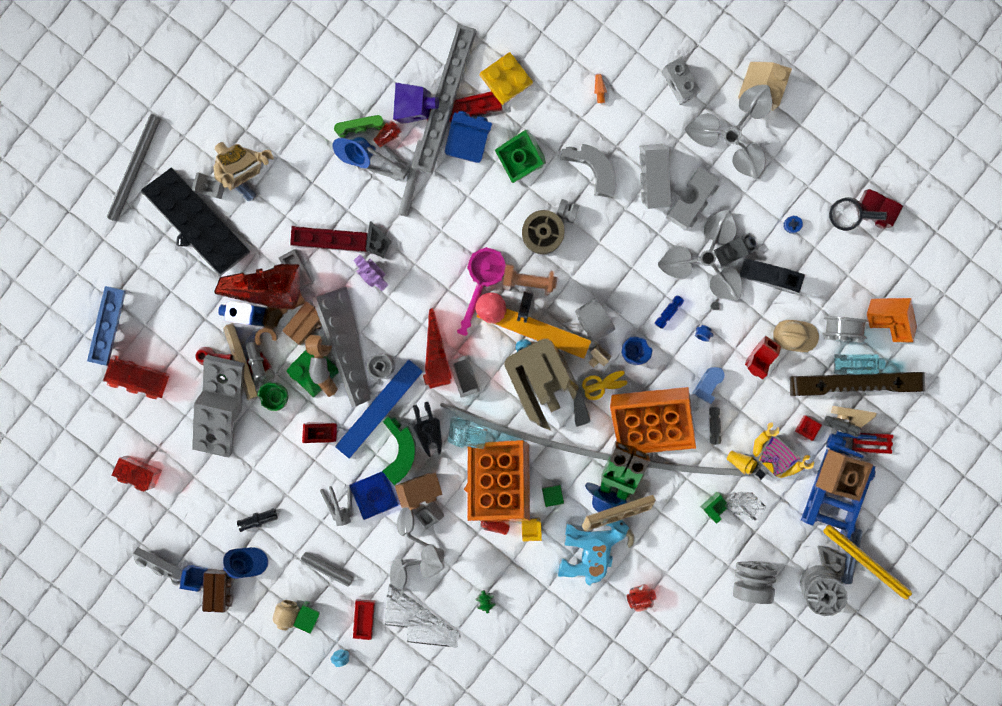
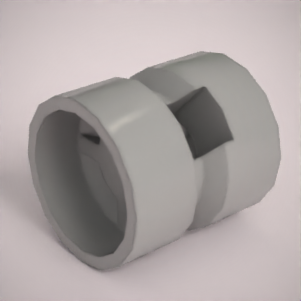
(380, 366)

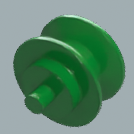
(485, 601)

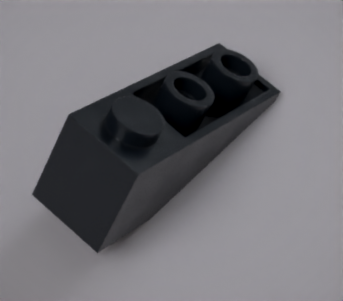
(772, 276)

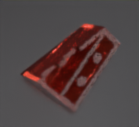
(135, 378)

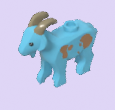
(595, 552)

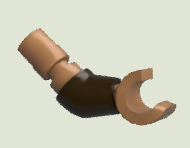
(271, 320)

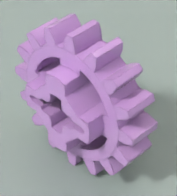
(370, 272)

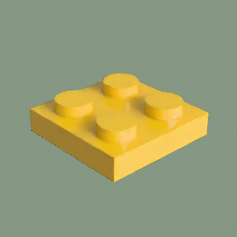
(506, 78)

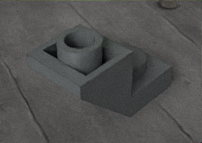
(735, 249)

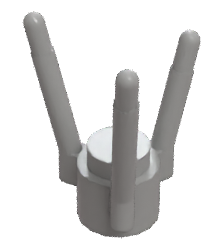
(399, 169)
(340, 515)

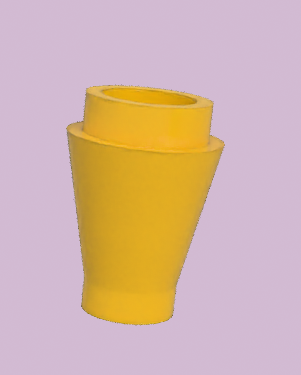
(743, 462)

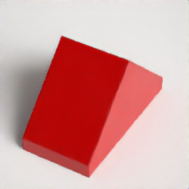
(319, 432)

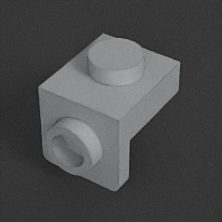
(207, 186)

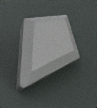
(832, 560)

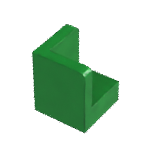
(714, 507)
(306, 618)

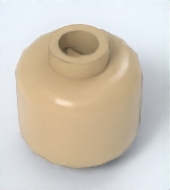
(285, 614)

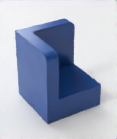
(192, 578)

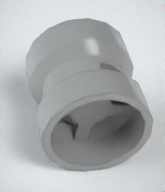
(567, 210)

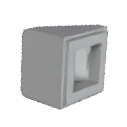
(430, 515)

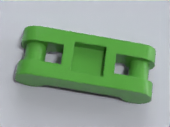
(359, 125)

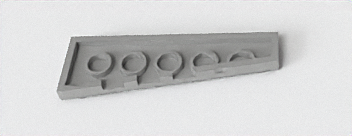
(340, 330)

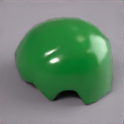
(273, 396)

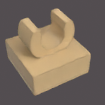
(599, 356)

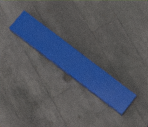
(379, 409)

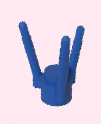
(837, 443)

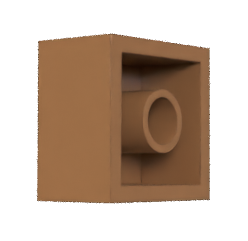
(844, 475)

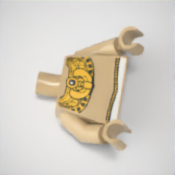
(238, 164)

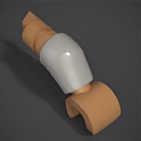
(318, 365)

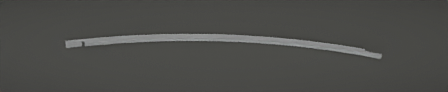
(585, 452)

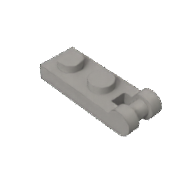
(157, 565)

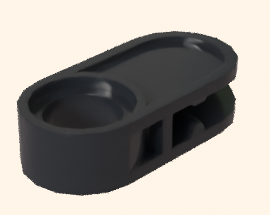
(525, 306)

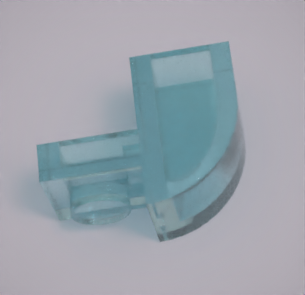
(463, 434)

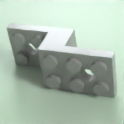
(218, 406)

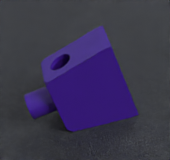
(412, 103)

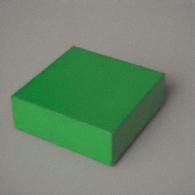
(552, 495)

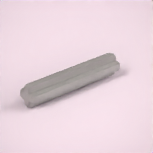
(326, 569)

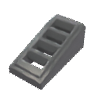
(580, 411)

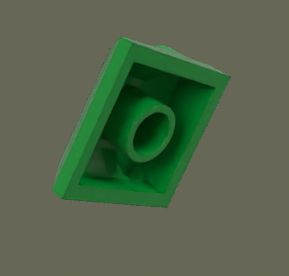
(521, 156)
(300, 373)

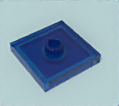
(374, 495)

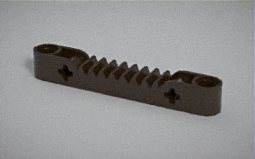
(857, 382)

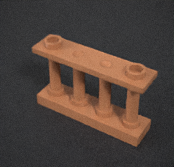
(513, 278)

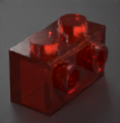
(136, 473)

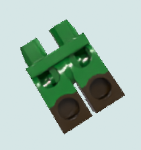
(624, 470)

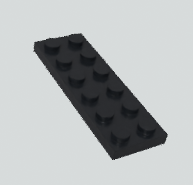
(195, 221)

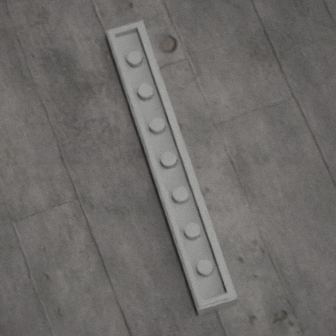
(447, 94)

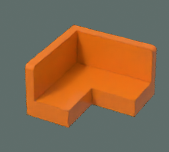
(893, 314)

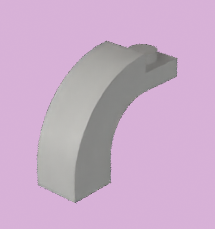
(600, 165)

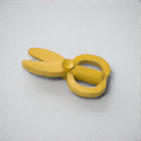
(608, 383)

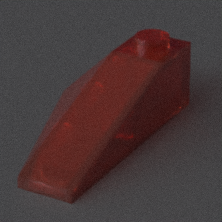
(436, 362)

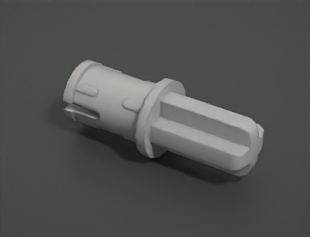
(255, 361)

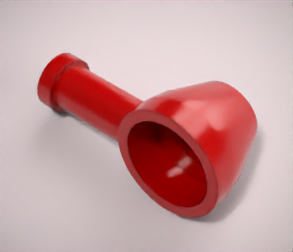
(209, 351)

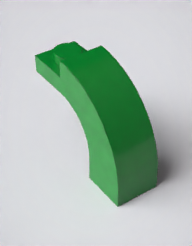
(406, 453)

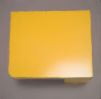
(531, 530)

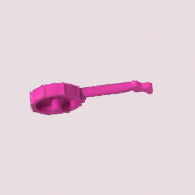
(485, 269)

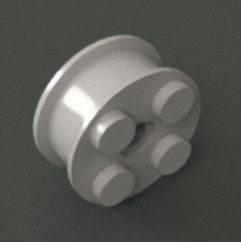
(845, 329)

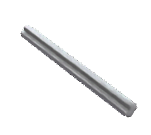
(133, 167)

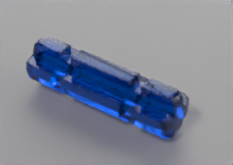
(669, 312)

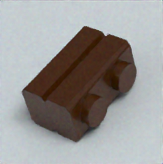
(217, 591)

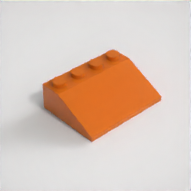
(654, 420)
(499, 482)

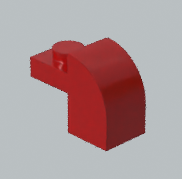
(762, 357)

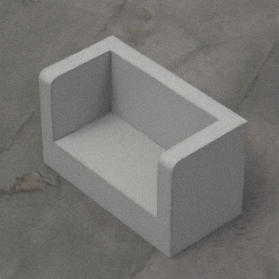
(463, 376)

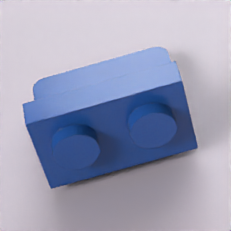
(467, 137)

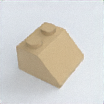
(768, 74)

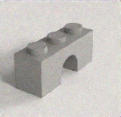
(703, 185)

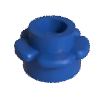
(704, 333)

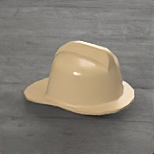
(796, 335)

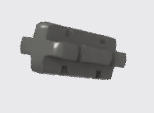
(715, 425)
(842, 426)

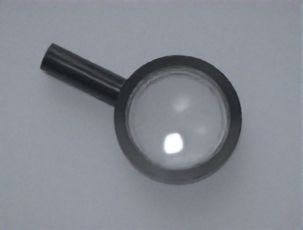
(849, 213)

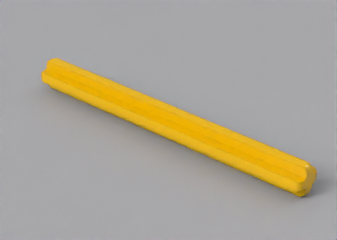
(867, 562)

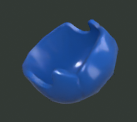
(636, 351)

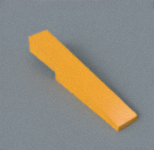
(539, 330)

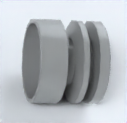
(817, 582)
(754, 584)

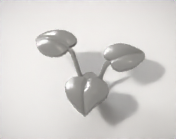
(749, 159)
(677, 260)
(431, 556)

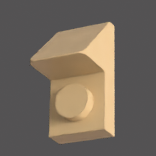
(857, 417)

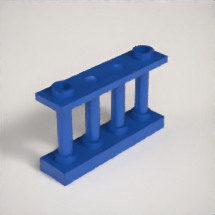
(818, 496)

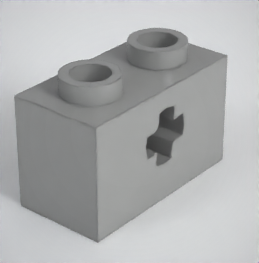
(681, 80)

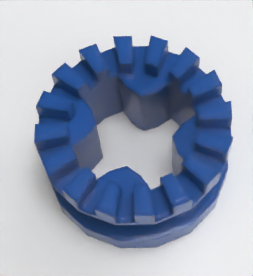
(789, 229)

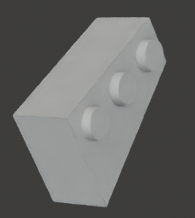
(655, 175)

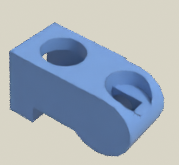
(708, 383)

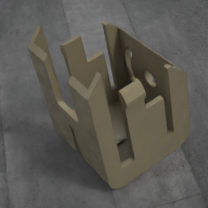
(547, 374)

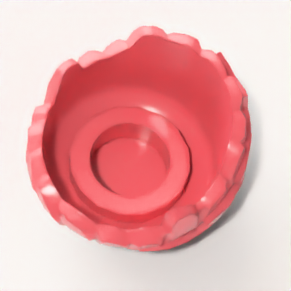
(491, 307)

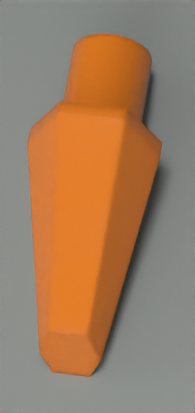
(600, 88)

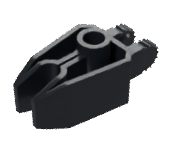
(427, 429)

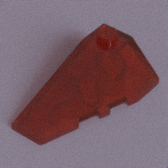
(270, 288)

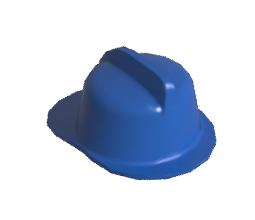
(353, 151)
(601, 500)
(245, 562)

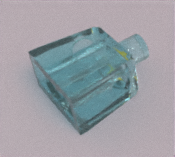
(858, 363)

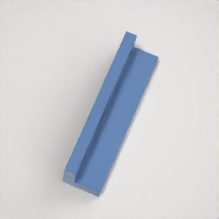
(106, 326)

